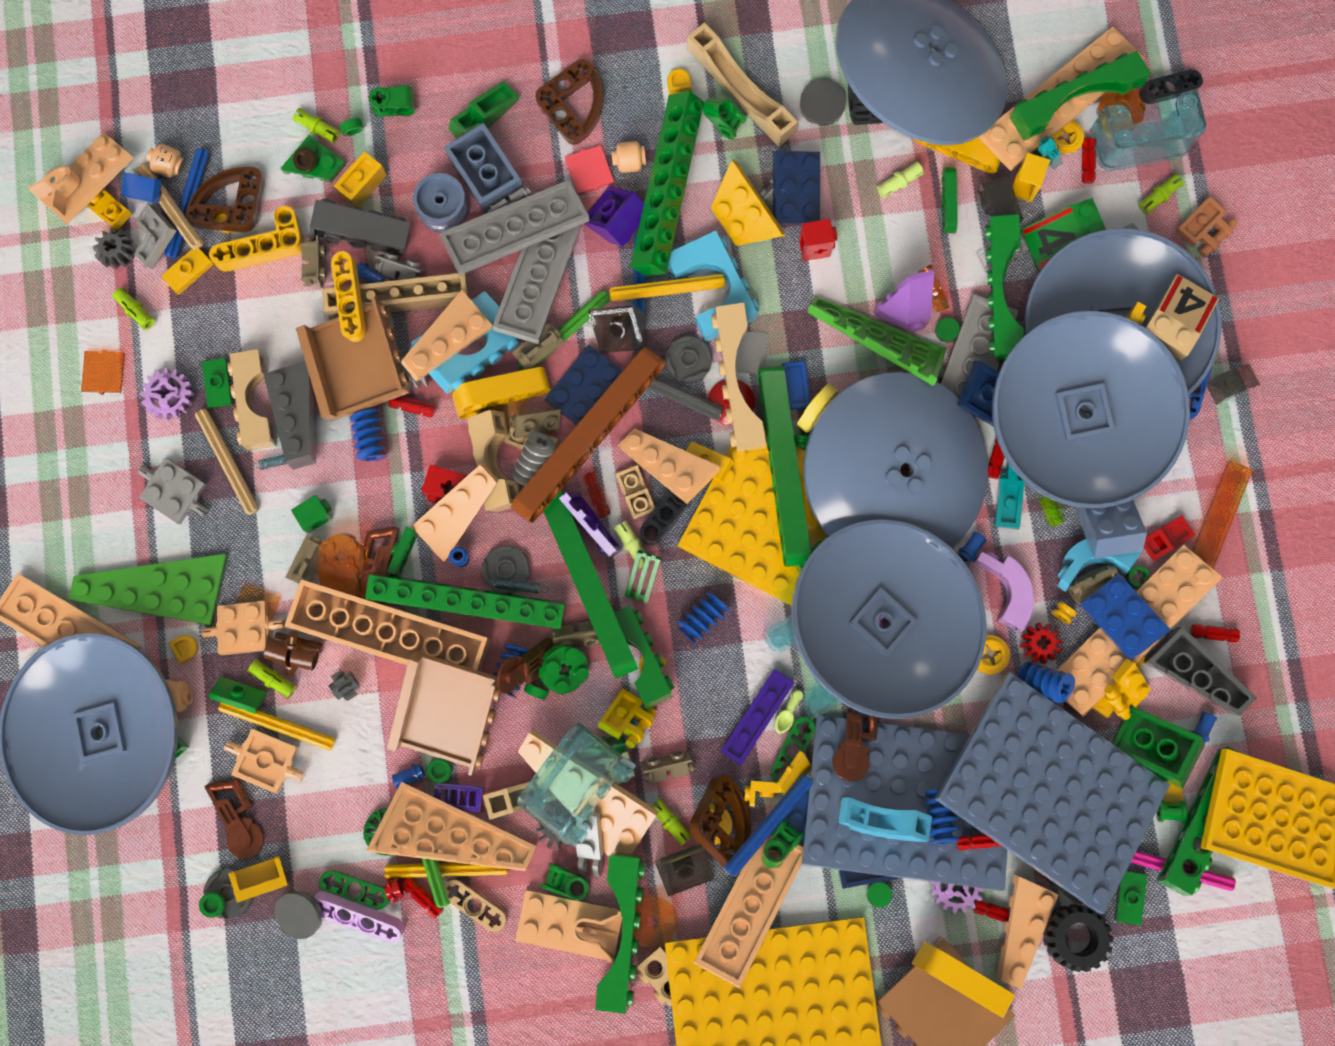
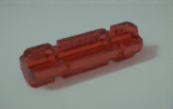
(596, 495)

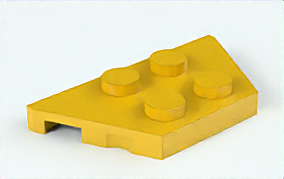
(743, 210)

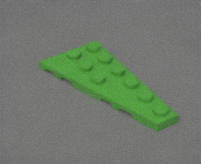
(900, 347)
(172, 589)

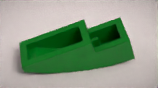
(484, 109)

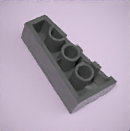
(358, 227)
(294, 413)
(1195, 668)

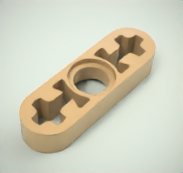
(475, 916)

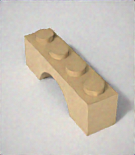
(247, 373)
(487, 434)

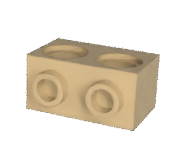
(658, 979)

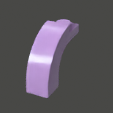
(1018, 589)

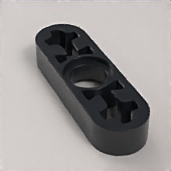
(1164, 93)

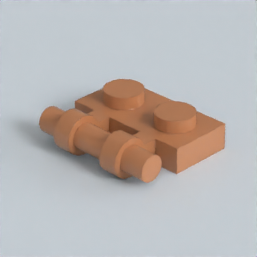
(1201, 221)

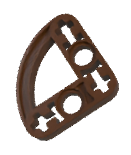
(558, 95)
(234, 214)
(732, 795)

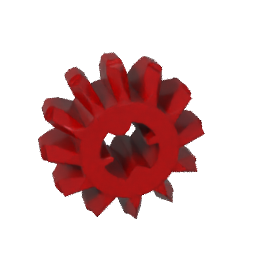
(1047, 652)

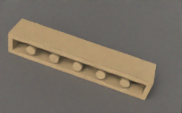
(403, 294)

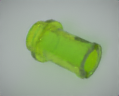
(1051, 512)

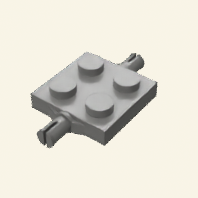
(173, 491)

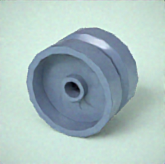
(440, 202)

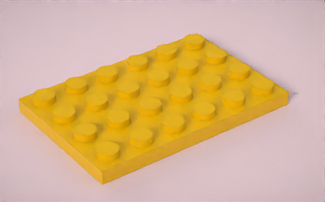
(1272, 818)

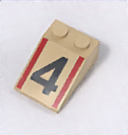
(1181, 316)

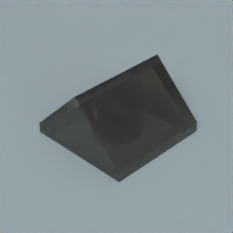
(619, 328)
(684, 869)

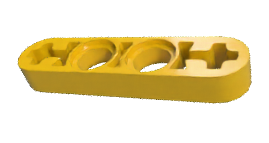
(348, 296)

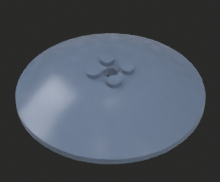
(920, 92)
(1113, 273)
(1133, 400)
(875, 429)
(930, 610)
(52, 743)

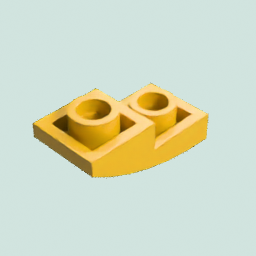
(109, 209)

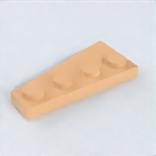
(449, 334)
(670, 465)
(453, 514)
(1028, 918)

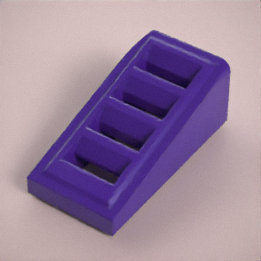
(478, 799)

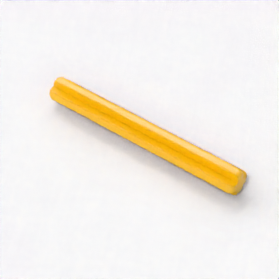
(667, 287)
(281, 726)
(446, 869)

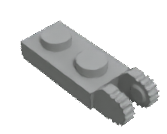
(591, 847)

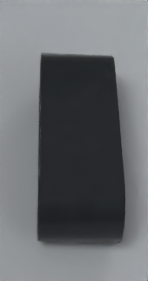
(658, 523)

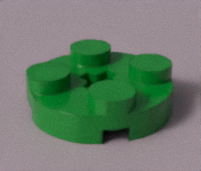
(572, 678)

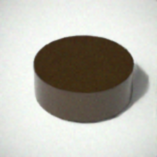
(305, 160)

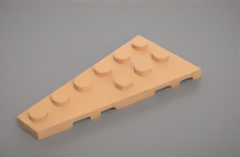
(621, 813)
(435, 830)

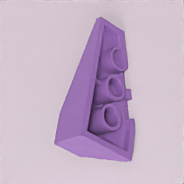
(910, 304)

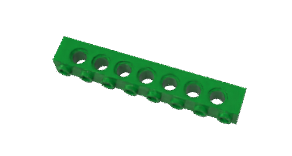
(667, 184)
(465, 600)

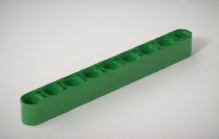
(784, 466)
(590, 588)

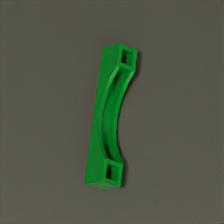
(1119, 77)
(1005, 241)
(624, 878)

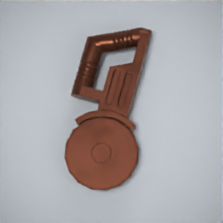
(382, 556)
(522, 668)
(851, 758)
(243, 836)

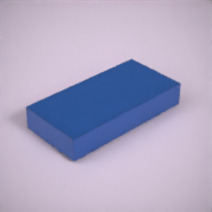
(141, 188)
(797, 384)

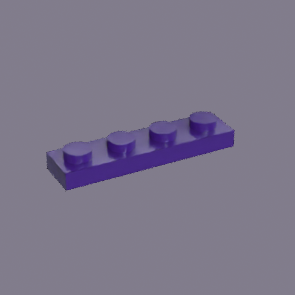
(757, 717)

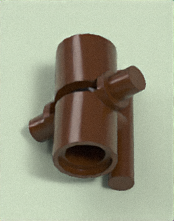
(293, 651)

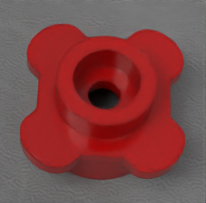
(393, 889)

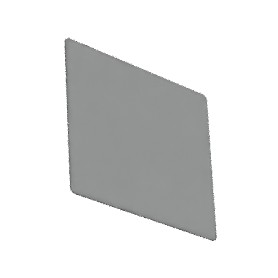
(751, 352)

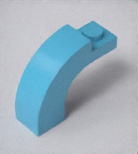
(1081, 556)
(885, 823)

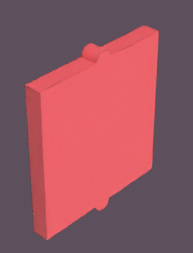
(589, 170)

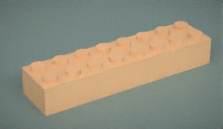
(380, 628)

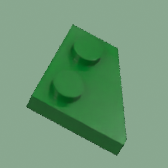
(328, 163)

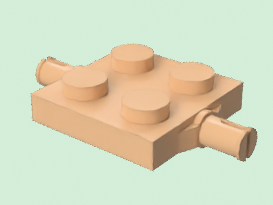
(242, 627)
(264, 761)

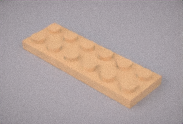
(47, 616)
(747, 915)

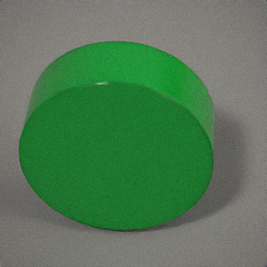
(351, 127)
(947, 330)
(536, 691)
(439, 770)
(879, 894)
(212, 904)

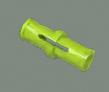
(316, 125)
(1161, 194)
(133, 308)
(272, 678)
(671, 822)

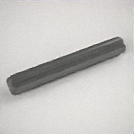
(686, 398)

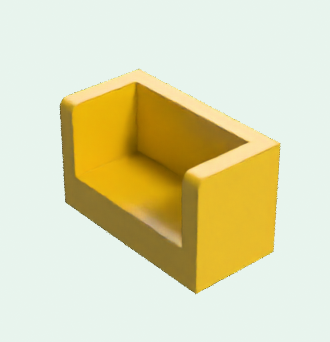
(1030, 177)
(360, 180)
(257, 879)

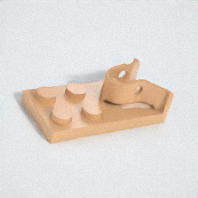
(83, 179)
(569, 925)

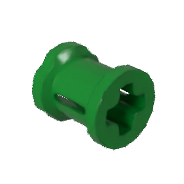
(1172, 811)

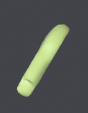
(785, 717)

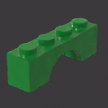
(651, 684)

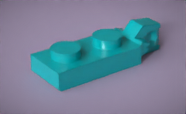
(1049, 150)
(1009, 500)

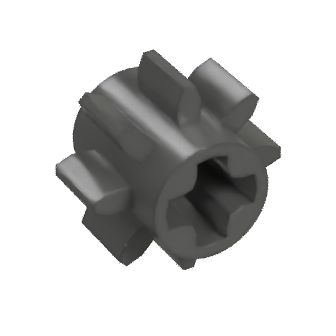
(344, 685)

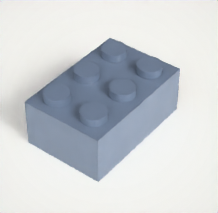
(483, 167)
(1112, 529)

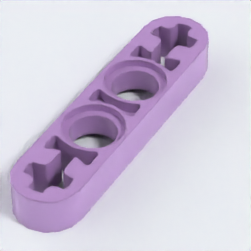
(356, 919)

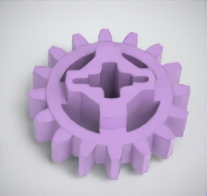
(160, 386)
(947, 892)

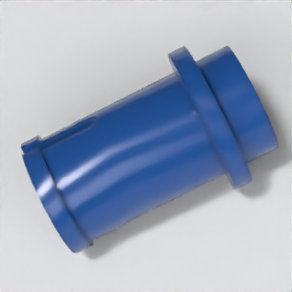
(367, 274)
(971, 548)
(457, 551)
(1204, 726)
(409, 775)

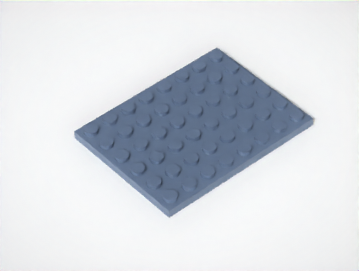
(900, 771)
(1053, 792)

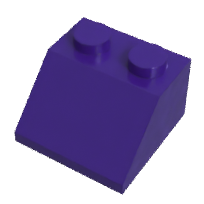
(616, 215)

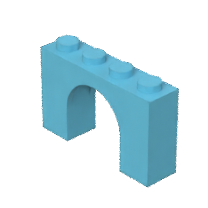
(711, 254)
(463, 367)

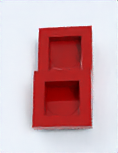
(1168, 538)

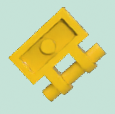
(1131, 685)
(621, 712)

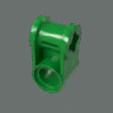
(395, 101)
(723, 116)
(783, 841)
(564, 881)

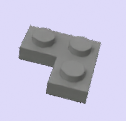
(158, 235)

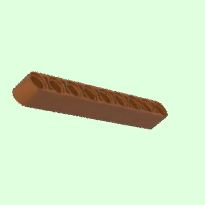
(588, 435)

